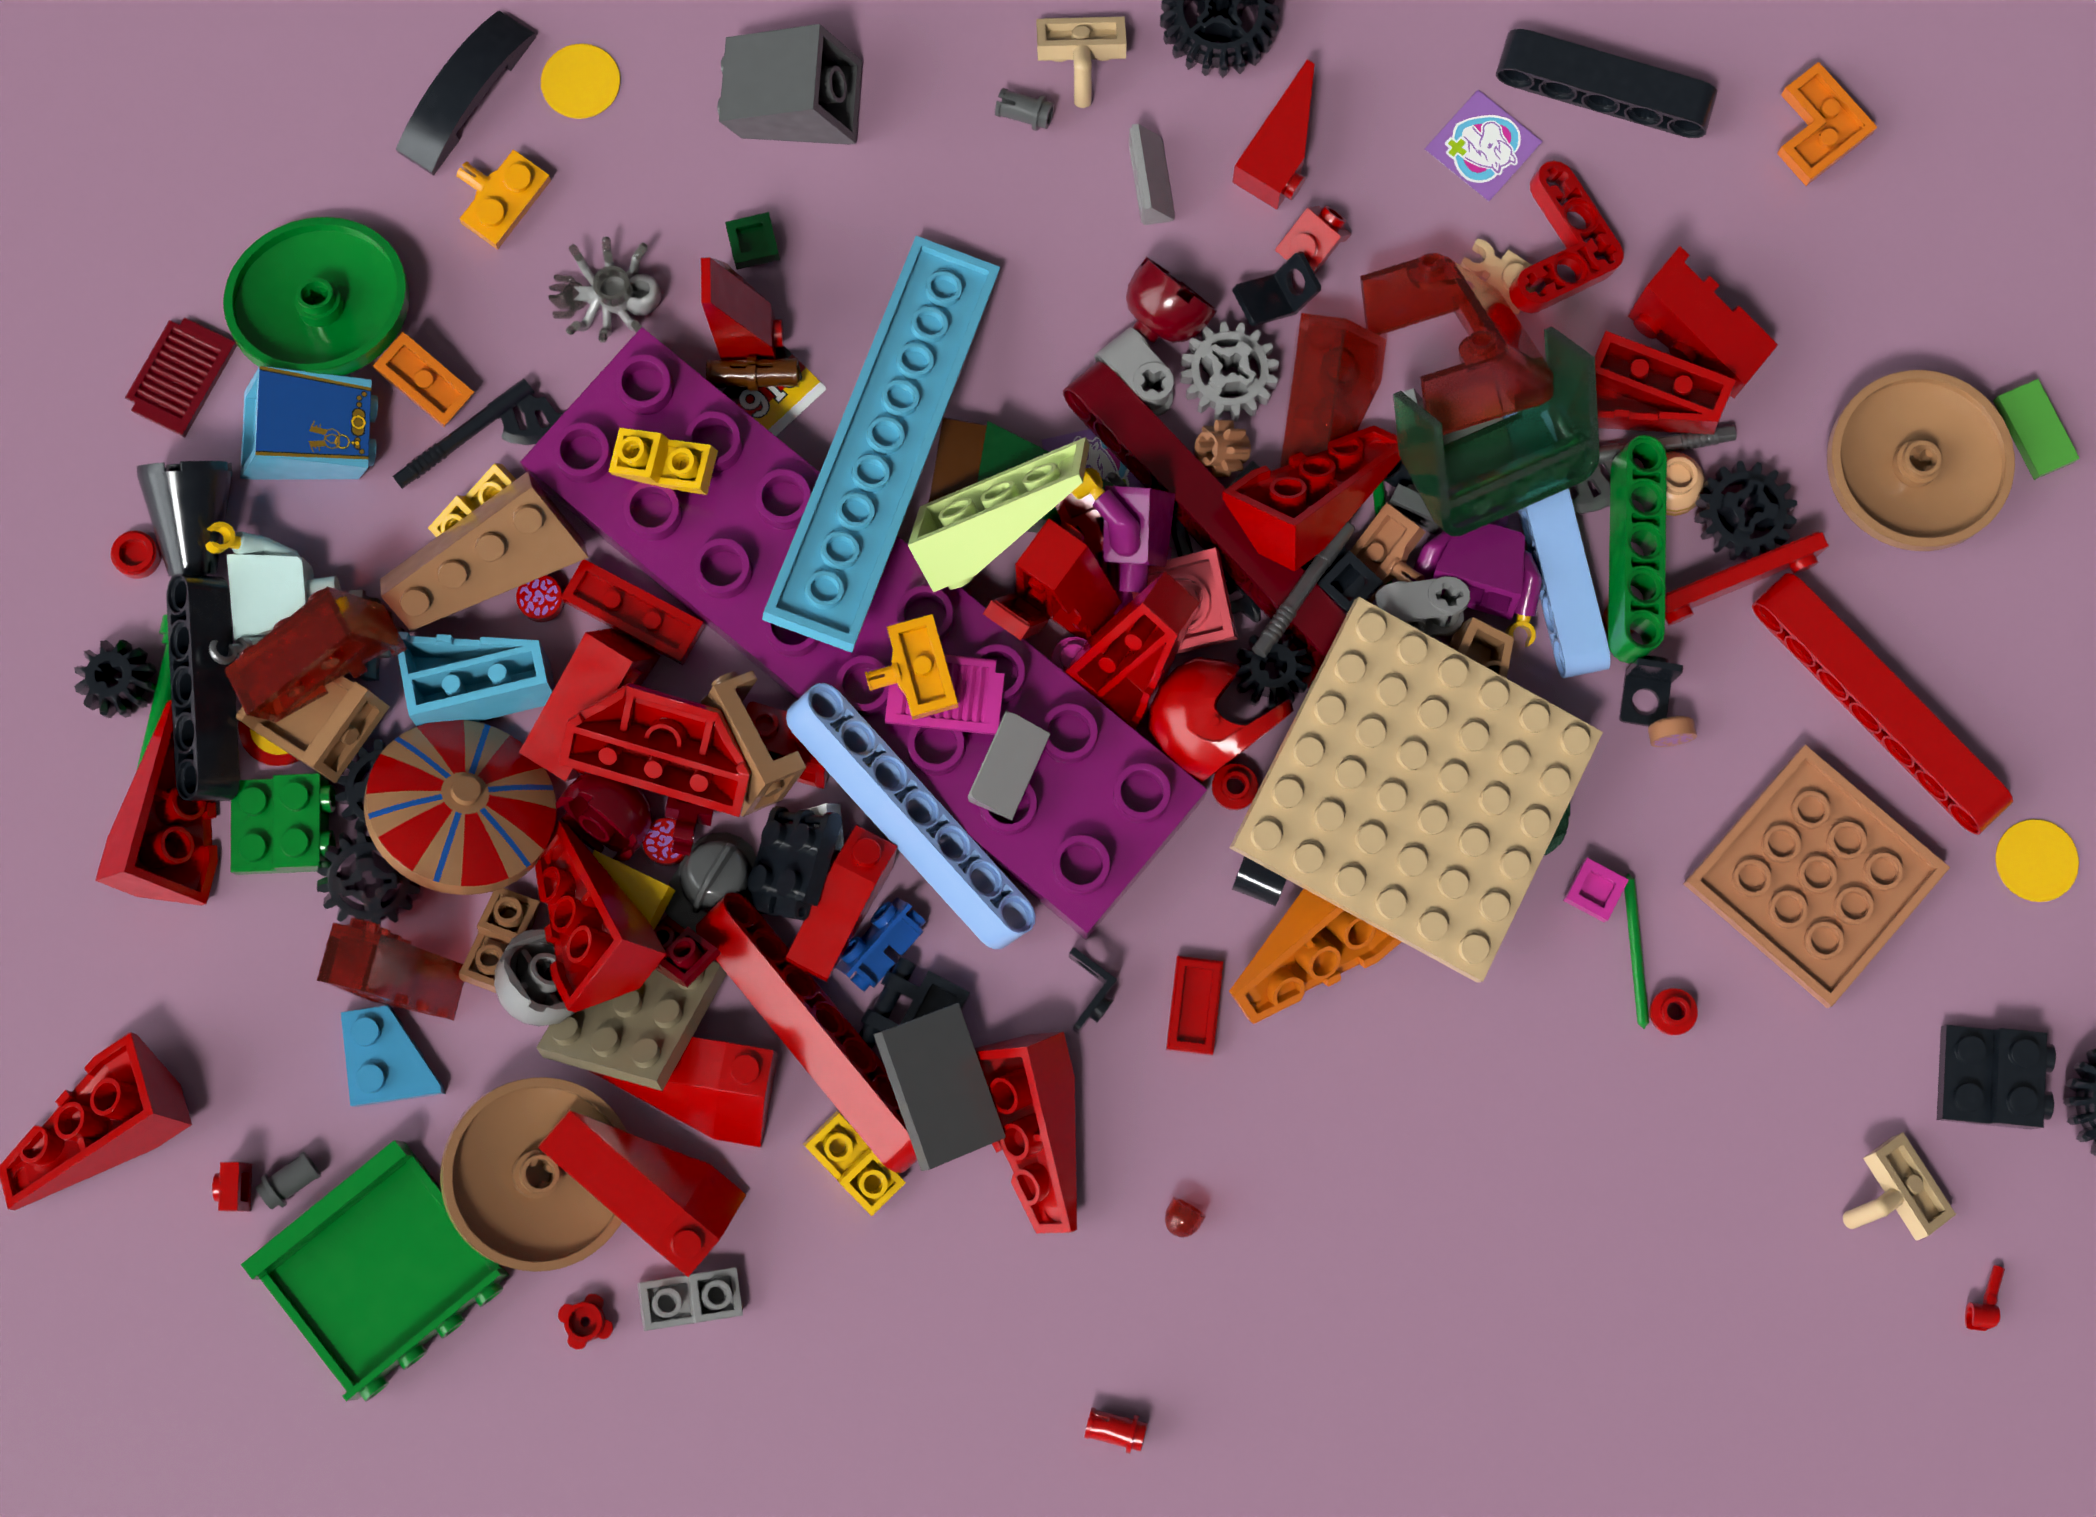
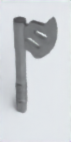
(1587, 503)
(1288, 610)

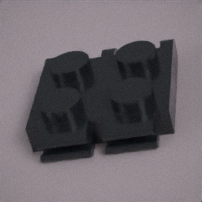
(792, 862)

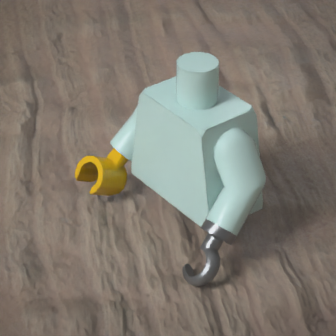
(264, 585)

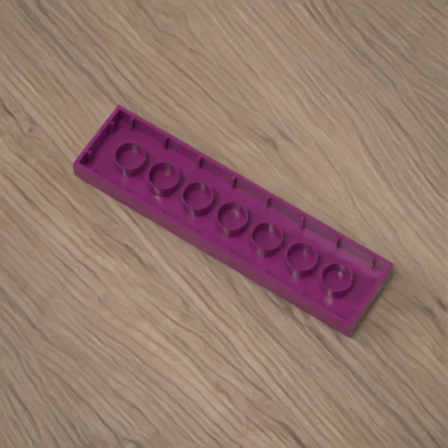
(1100, 789)

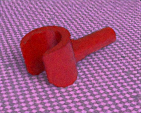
(1986, 1315)

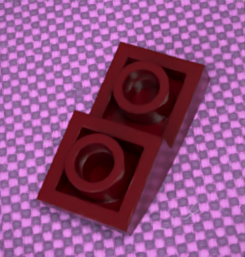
(686, 952)

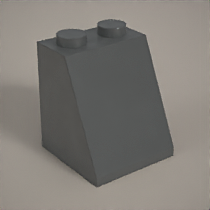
(790, 86)

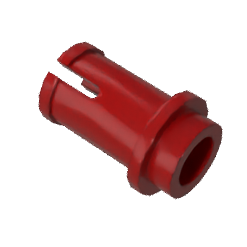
(1116, 1430)

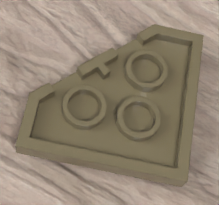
(637, 1033)

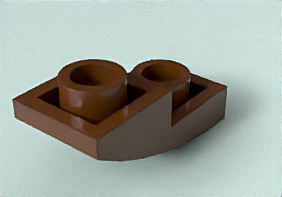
(957, 456)

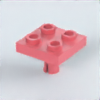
(1205, 580)

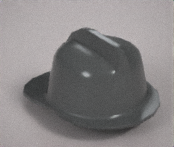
(714, 868)

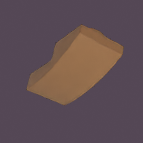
(501, 921)

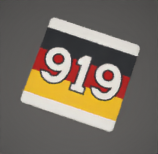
(777, 405)

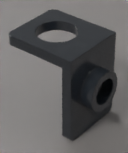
(1274, 295)
(1649, 674)
(1102, 1001)

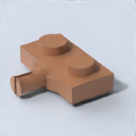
(1387, 545)

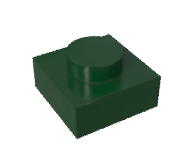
(752, 240)

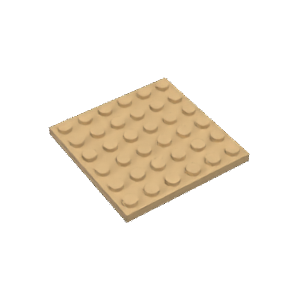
(1417, 790)

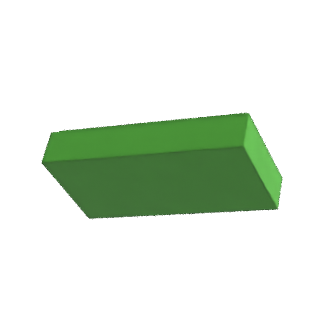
(2036, 429)

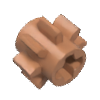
(1222, 448)

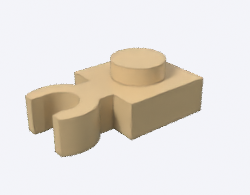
(1497, 271)

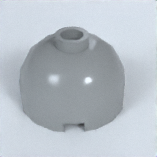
(526, 982)

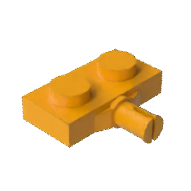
(501, 197)
(917, 668)

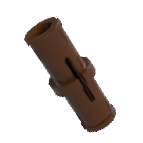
(753, 373)

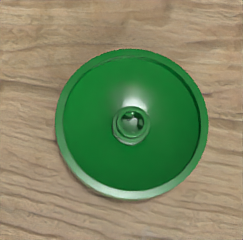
(317, 297)

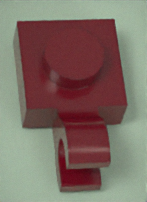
(687, 817)

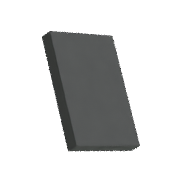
(939, 1086)

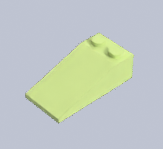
(977, 523)

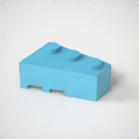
(472, 677)

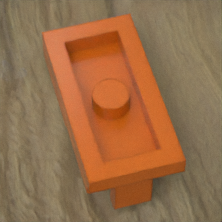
(423, 379)

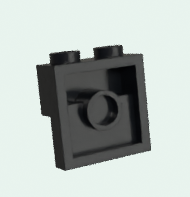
(1994, 1077)

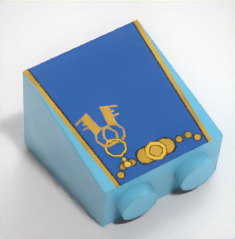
(306, 426)

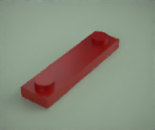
(1795, 555)

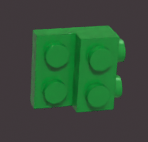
(281, 824)

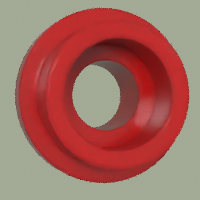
(1224, 796)
(1660, 1017)

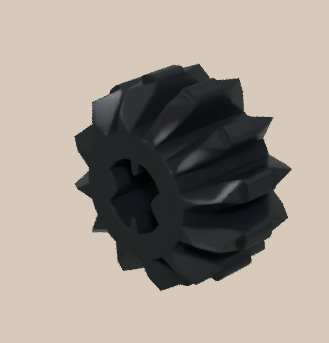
(100, 672)
(1259, 680)

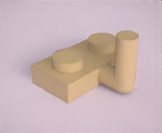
(1081, 41)
(1906, 1188)

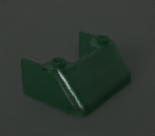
(1509, 460)

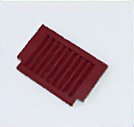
(179, 375)

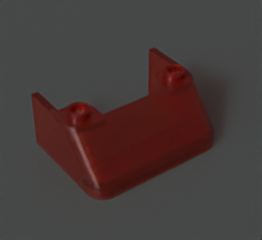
(1499, 360)

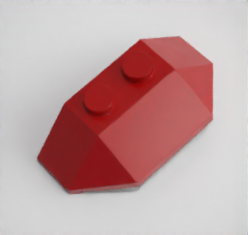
(659, 747)

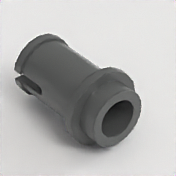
(1025, 109)
(287, 1181)

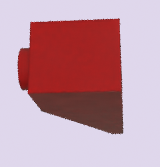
(1276, 154)
(844, 902)

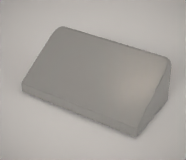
(1150, 176)
(1008, 765)

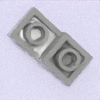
(690, 1299)

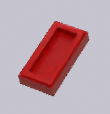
(1016, 616)
(1194, 1005)

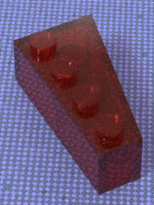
(390, 970)

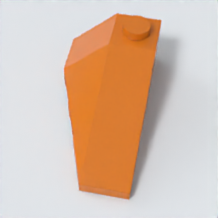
(1304, 950)

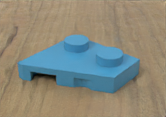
(383, 1059)

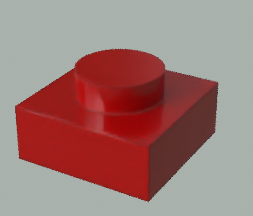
(233, 1187)

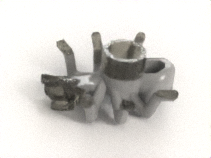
(610, 288)

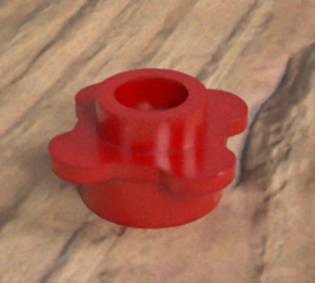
(572, 1315)

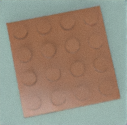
(1816, 876)

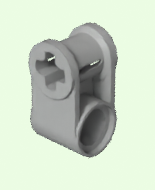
(1139, 368)
(1422, 605)

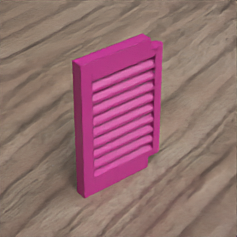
(977, 693)

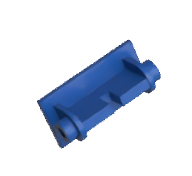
(889, 928)

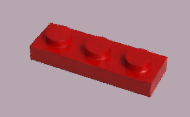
(633, 611)

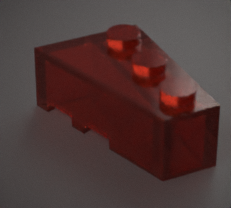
(309, 650)

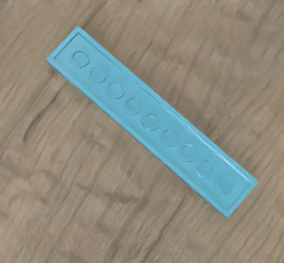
(881, 445)

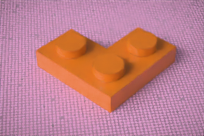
(1833, 124)

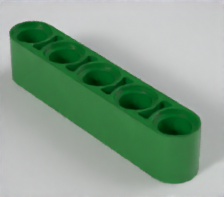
(1625, 565)

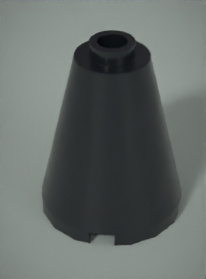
(182, 506)

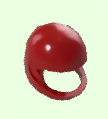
(1190, 726)

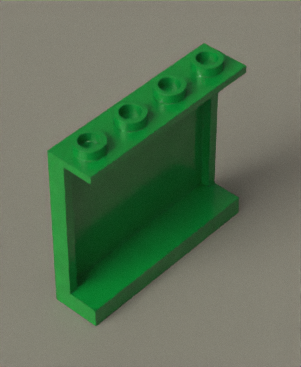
(375, 1271)

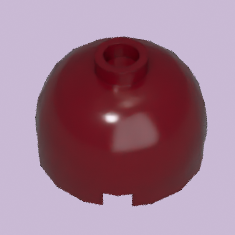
(1165, 305)
(606, 814)

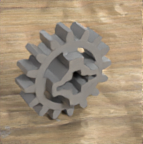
(1216, 358)

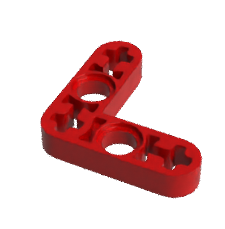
(1578, 255)

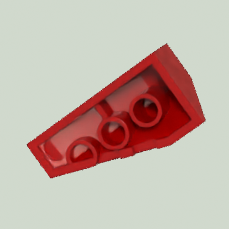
(738, 314)
(1305, 504)
(596, 930)
(657, 1192)

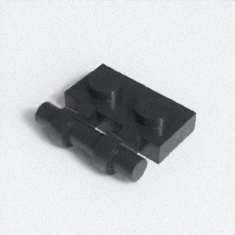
(930, 996)

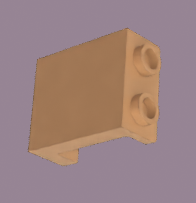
(327, 730)
(768, 778)

